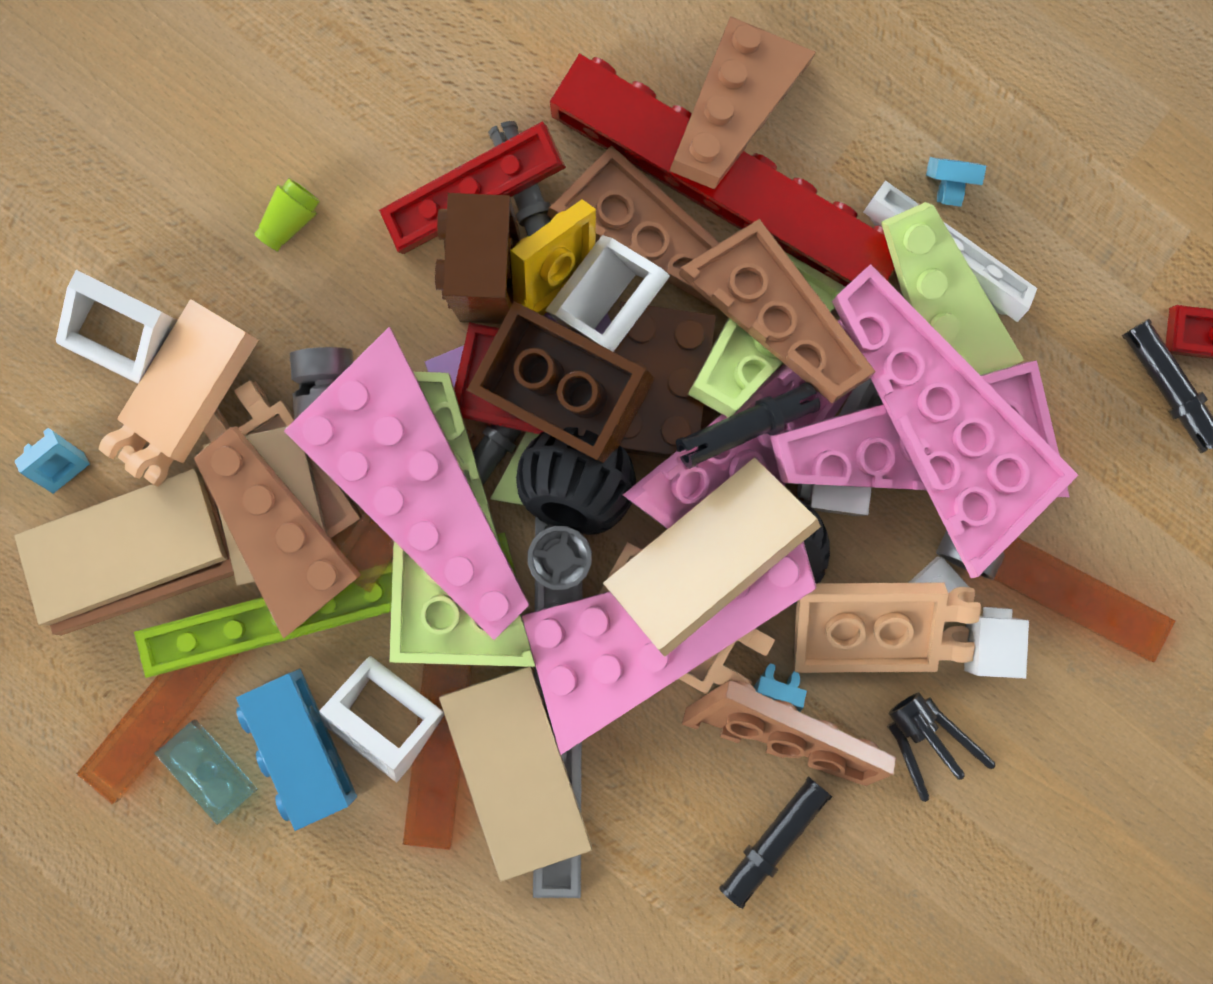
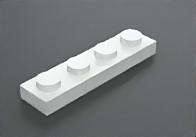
(1003, 287)

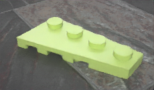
(945, 290)
(740, 363)

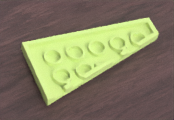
(424, 618)

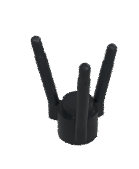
(915, 719)

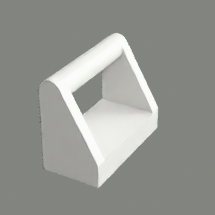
(597, 287)
(78, 301)
(365, 739)

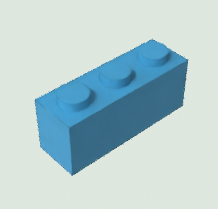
(295, 750)

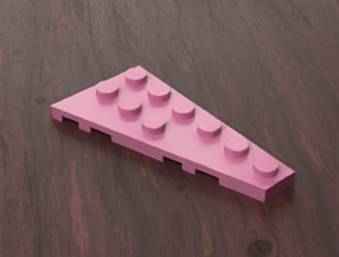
(966, 442)
(868, 451)
(675, 489)
(602, 664)

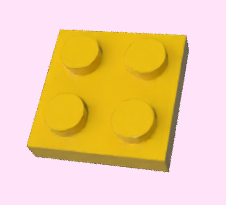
(551, 255)

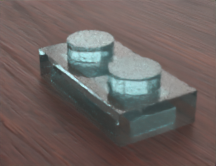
(206, 771)

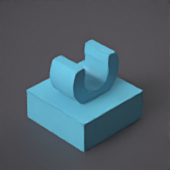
(953, 178)
(51, 461)
(777, 690)

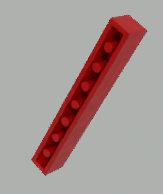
(649, 134)

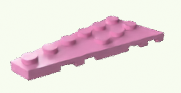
(395, 462)

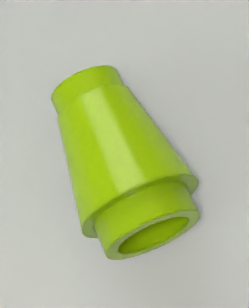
(286, 214)

